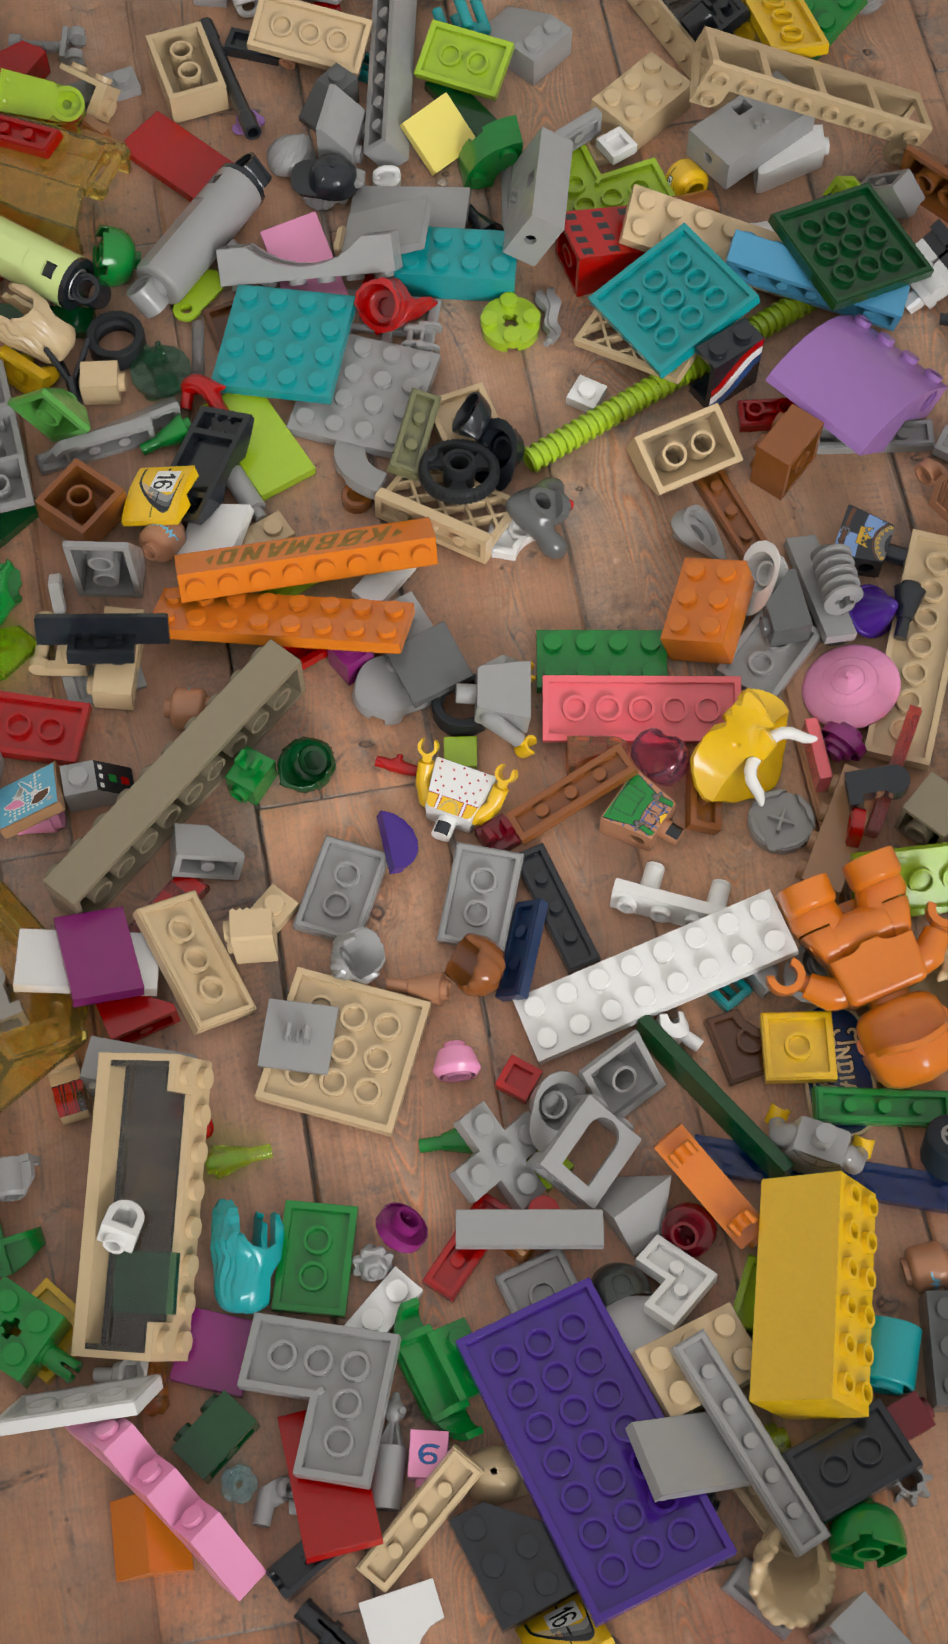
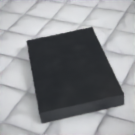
(852, 1461)

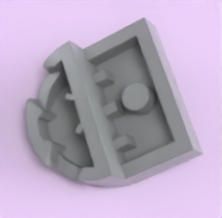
(381, 693)

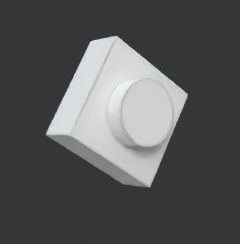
(616, 145)
(586, 394)

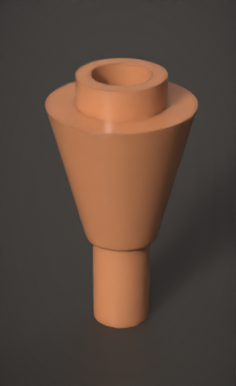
(428, 987)

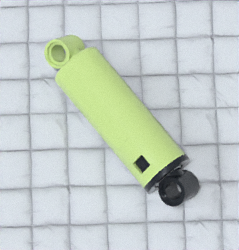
(49, 268)

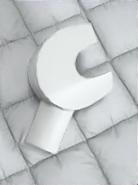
(679, 1030)
(120, 1370)

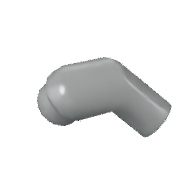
(270, 1497)

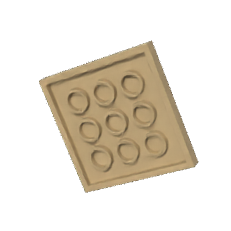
(369, 1060)

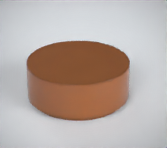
(355, 502)

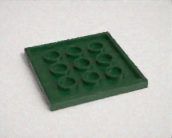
(850, 246)

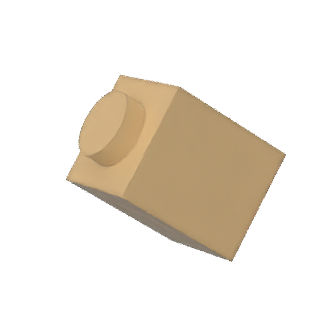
(101, 382)

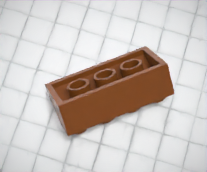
(931, 177)

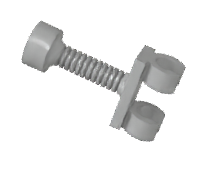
(71, 36)

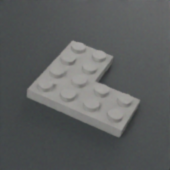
(344, 1378)

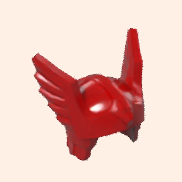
(387, 304)

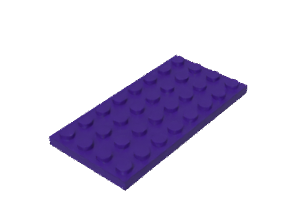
(561, 1404)

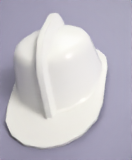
(767, 570)

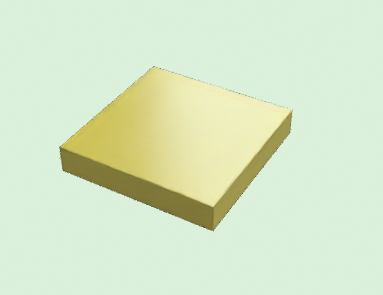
(437, 133)

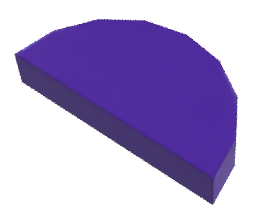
(398, 841)

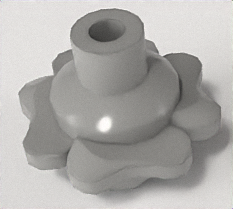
(372, 1263)

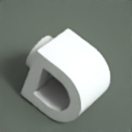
(121, 1226)

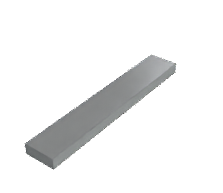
(750, 1443)

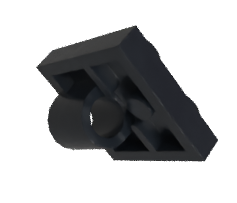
(717, 14)

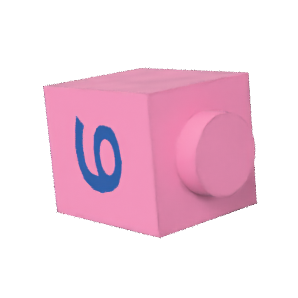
(425, 1453)

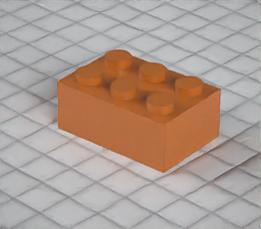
(708, 610)

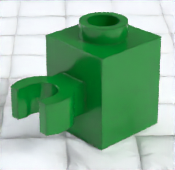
(250, 776)

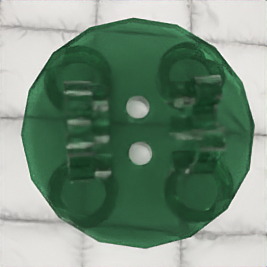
(149, 371)

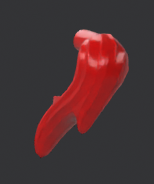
(206, 387)

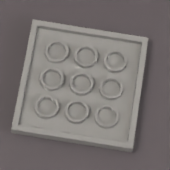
(367, 396)

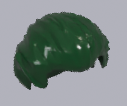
(306, 765)

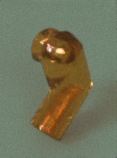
(161, 1401)

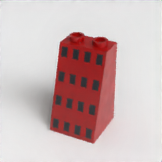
(591, 249)

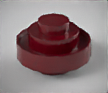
(689, 1228)

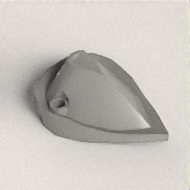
(697, 531)

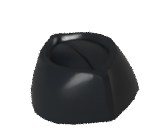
(472, 416)

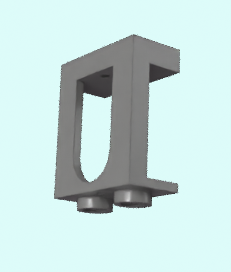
(549, 1163)

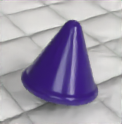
(873, 612)

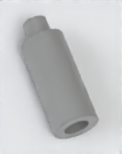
(245, 492)

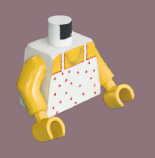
(458, 794)

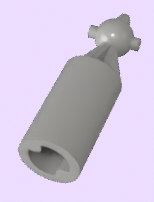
(391, 1460)

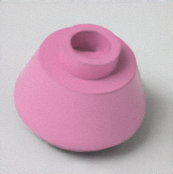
(456, 1062)

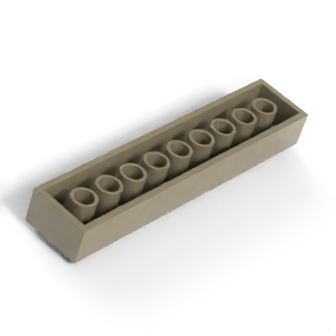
(176, 782)

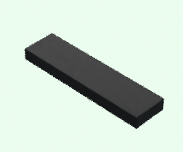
(561, 917)

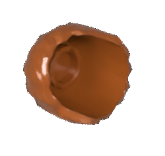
(476, 965)

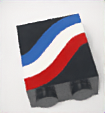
(733, 362)

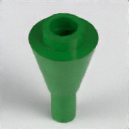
(168, 436)
(448, 1141)

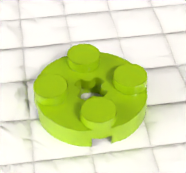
(510, 308)

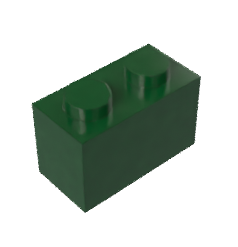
(214, 1436)

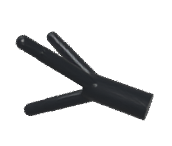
(71, 381)

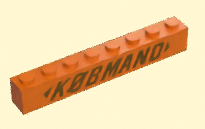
(306, 559)

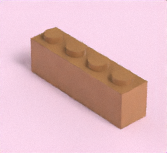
(828, 845)

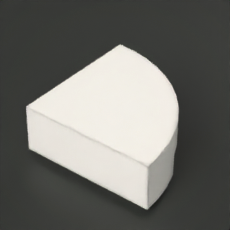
(56, 587)

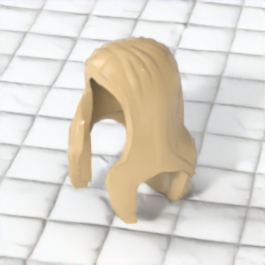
(36, 328)

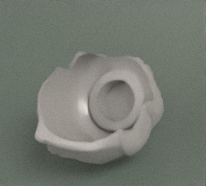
(287, 152)

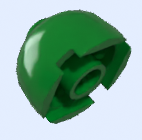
(114, 256)
(867, 1535)

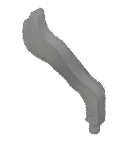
(550, 305)

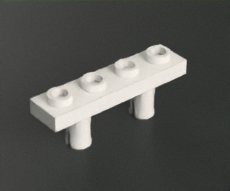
(665, 906)

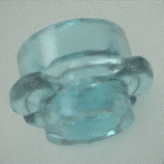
(229, 1479)

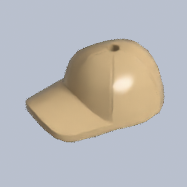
(502, 1486)

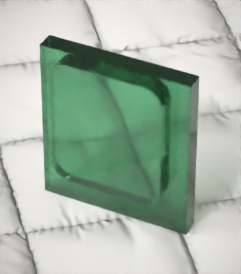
(146, 1282)

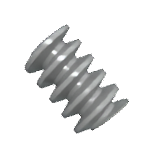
(836, 578)

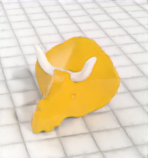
(745, 751)

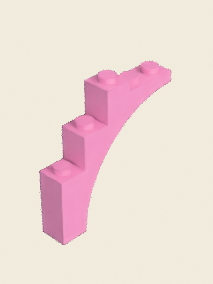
(173, 1501)

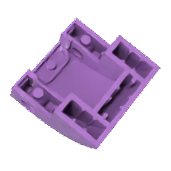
(857, 382)

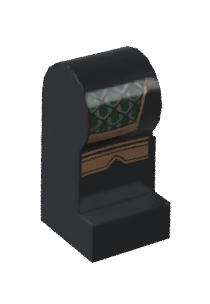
(874, 783)

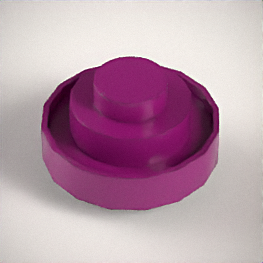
(843, 741)
(401, 1227)

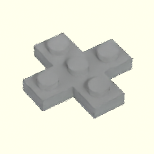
(497, 1158)

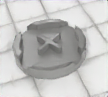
(781, 823)

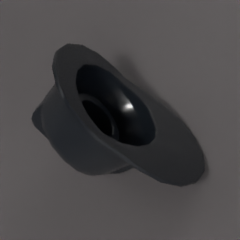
(506, 446)

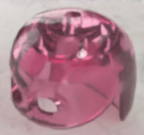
(660, 757)

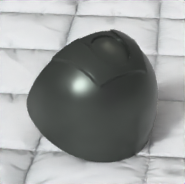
(619, 1281)

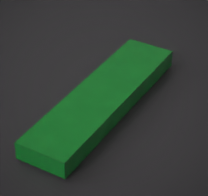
(877, 1106)

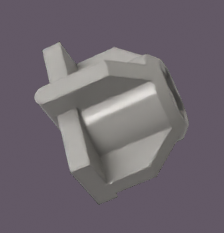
(17, 1175)

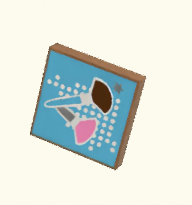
(31, 800)

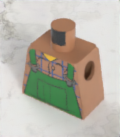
(641, 815)

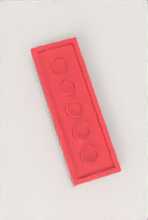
(633, 704)

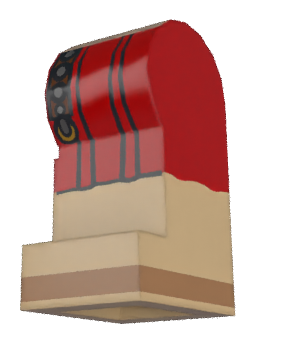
(69, 1091)

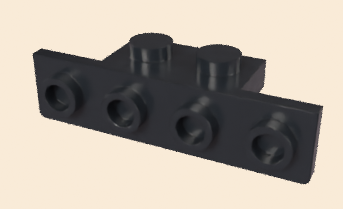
(102, 637)

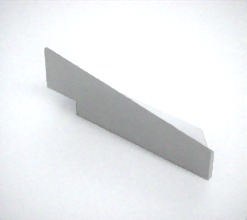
(111, 438)

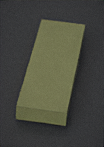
(414, 433)

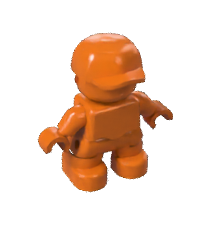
(873, 963)

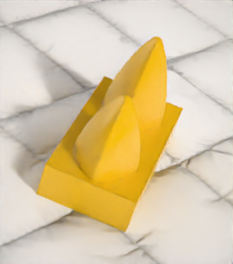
(24, 373)

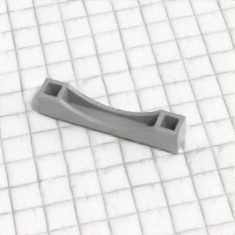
(249, 264)

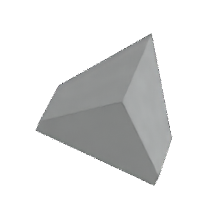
(636, 1209)

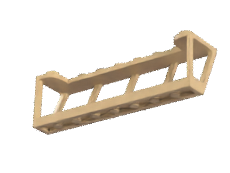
(814, 89)

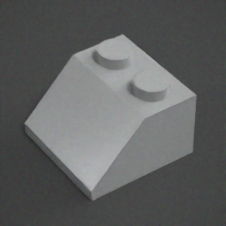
(341, 126)

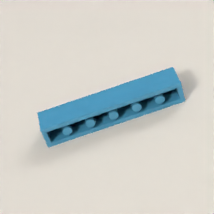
(774, 269)

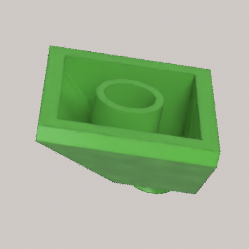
(53, 412)

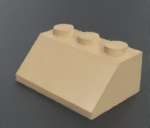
(684, 450)

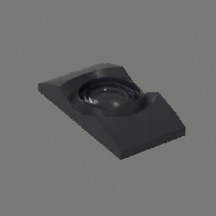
(215, 446)

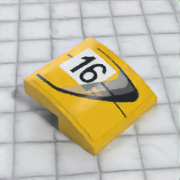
(159, 496)
(564, 1624)

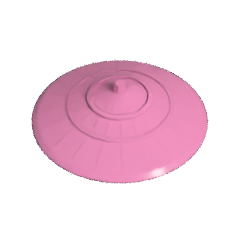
(851, 685)

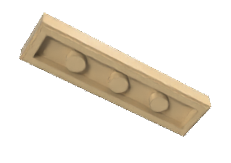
(420, 1518)

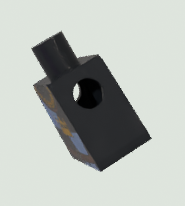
(869, 541)

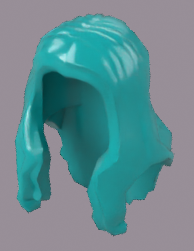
(243, 1268)

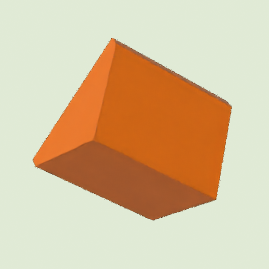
(144, 1543)

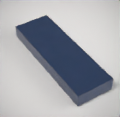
(522, 950)

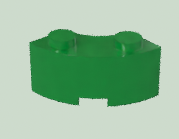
(490, 153)

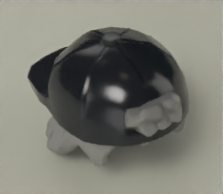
(326, 181)

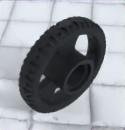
(459, 462)

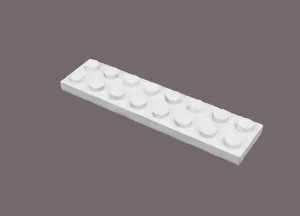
(655, 976)

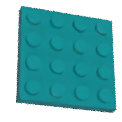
(673, 300)
(284, 343)

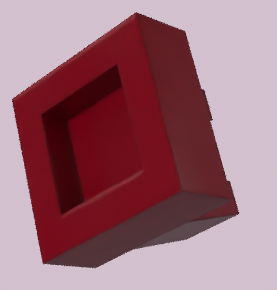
(498, 834)

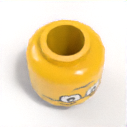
(686, 177)

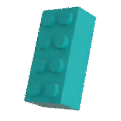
(459, 265)

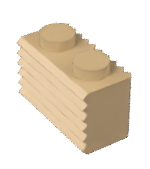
(251, 935)

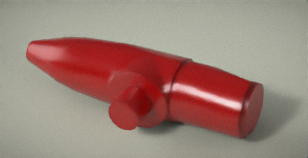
(396, 765)

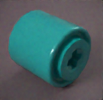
(895, 1356)

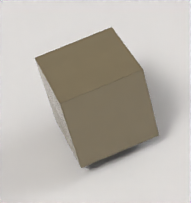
(926, 813)

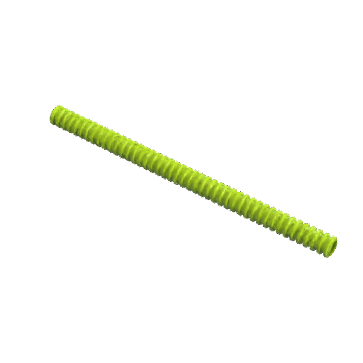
(642, 394)

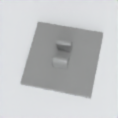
(298, 1036)

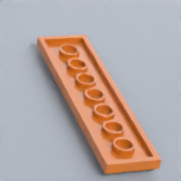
(290, 621)

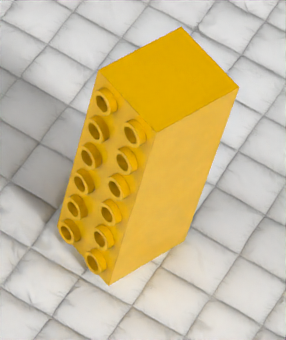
(814, 1297)

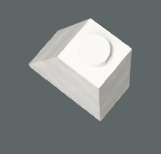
(794, 161)

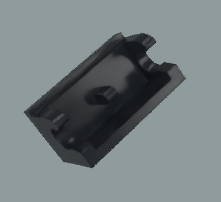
(294, 1575)

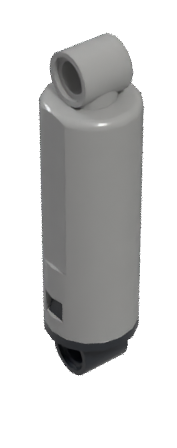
(201, 228)

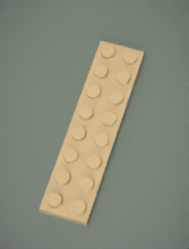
(919, 659)

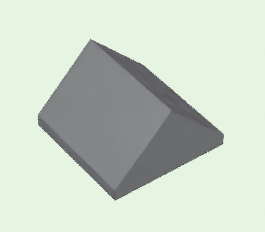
(623, 1075)

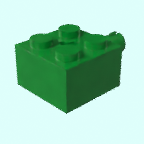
(40, 1335)

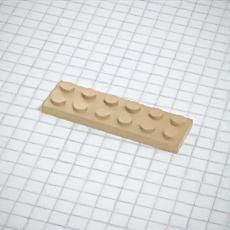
(655, 215)

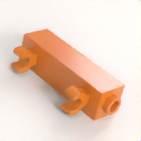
(710, 1186)

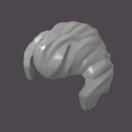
(357, 955)

